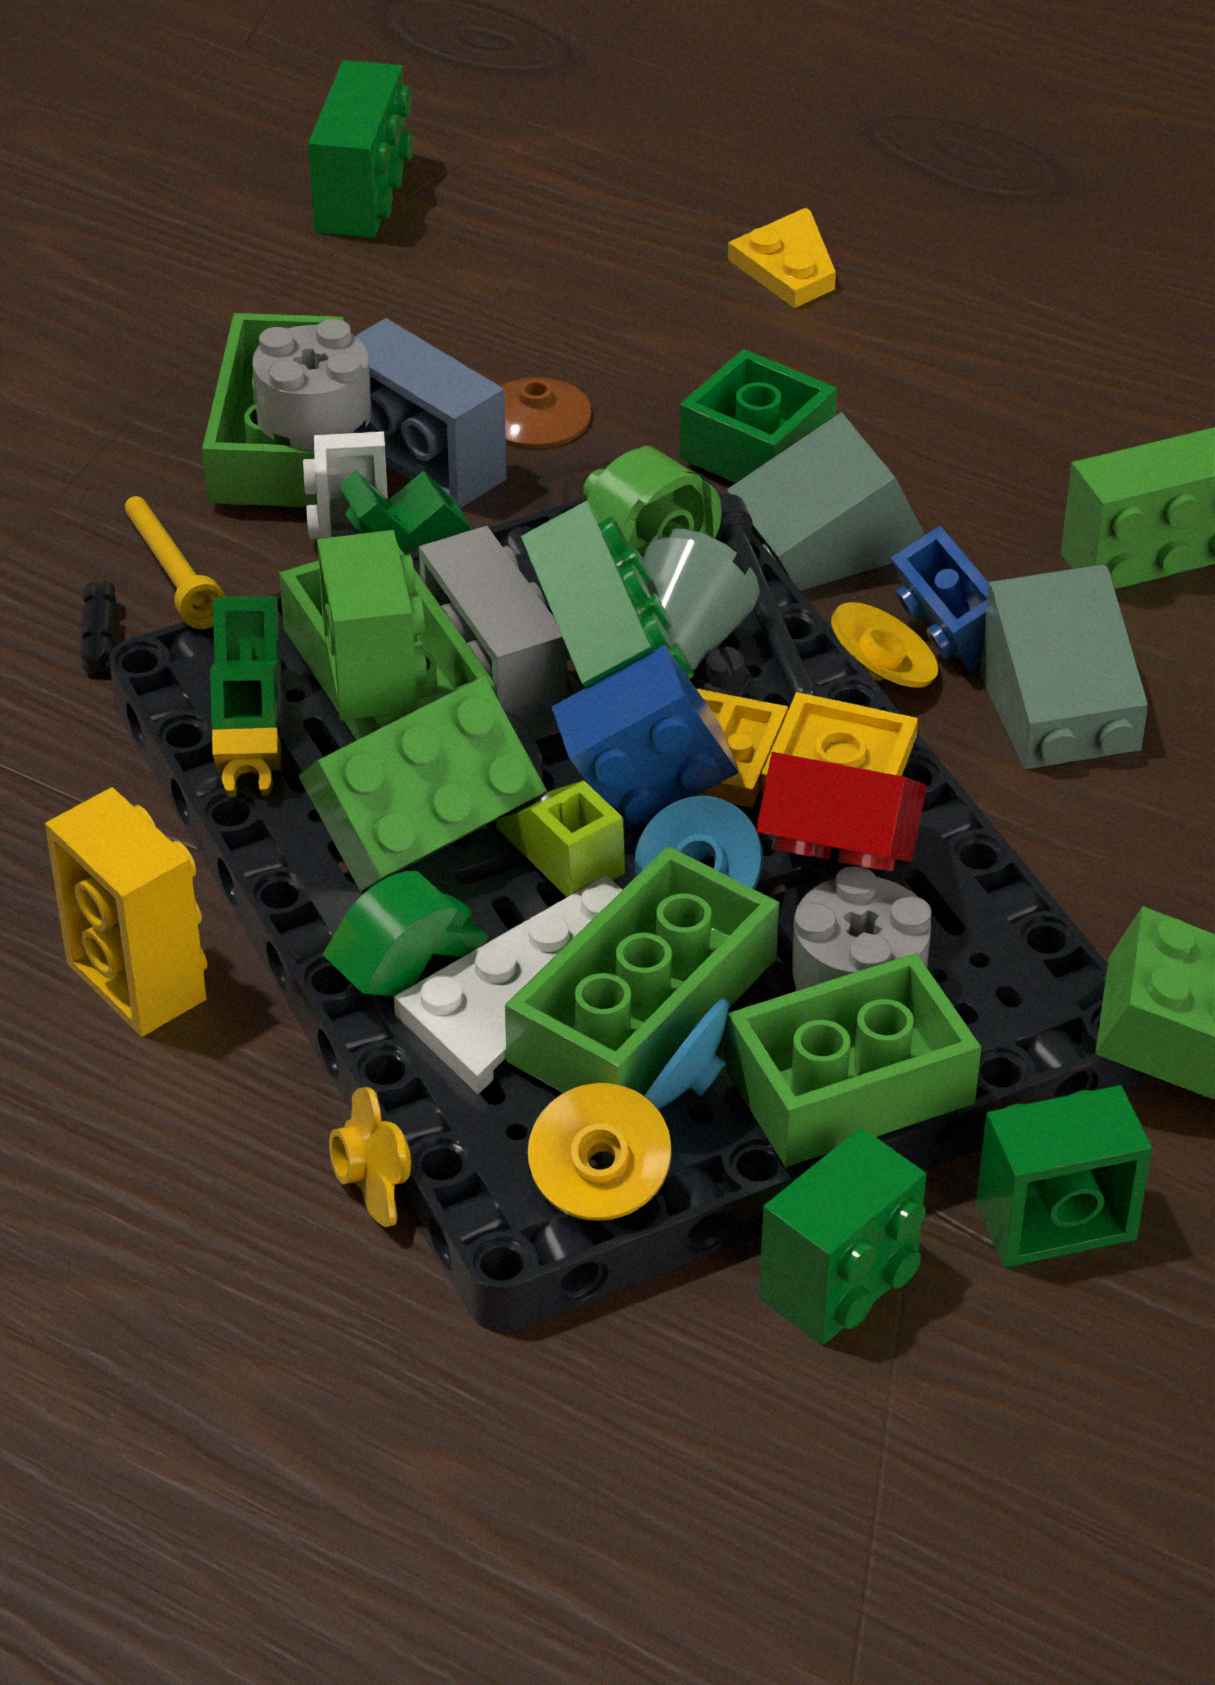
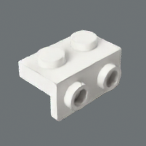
(334, 461)

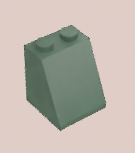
(828, 507)
(1062, 667)

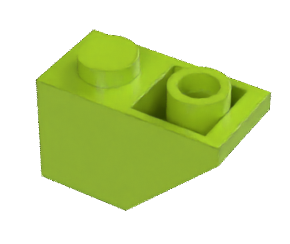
(568, 836)

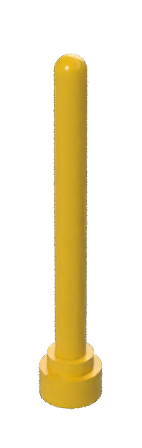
(194, 591)

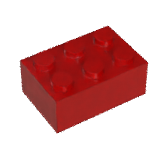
(831, 805)

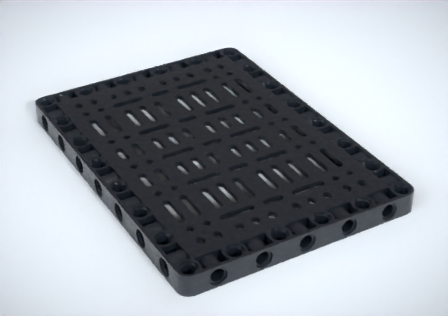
(468, 1181)

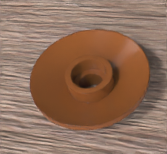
(544, 413)

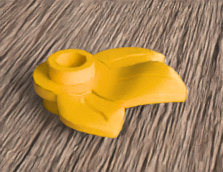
(371, 1156)

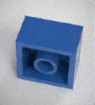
(645, 738)

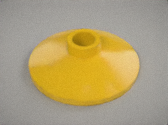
(884, 645)
(594, 1121)

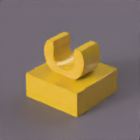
(247, 751)

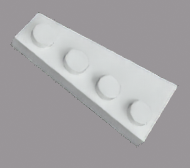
(463, 1005)

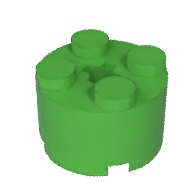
(652, 497)

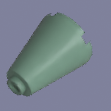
(699, 590)

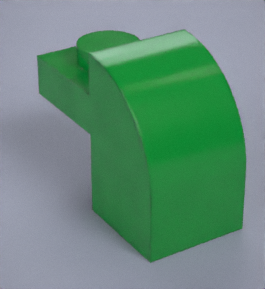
(416, 513)
(246, 663)
(396, 931)

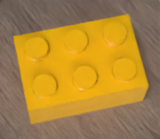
(128, 910)

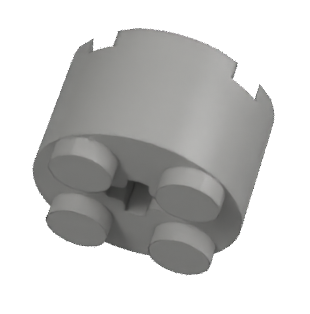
(311, 382)
(856, 926)

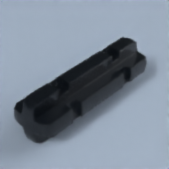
(98, 626)

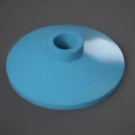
(705, 829)
(694, 1062)

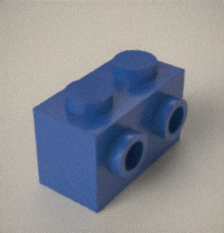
(946, 593)

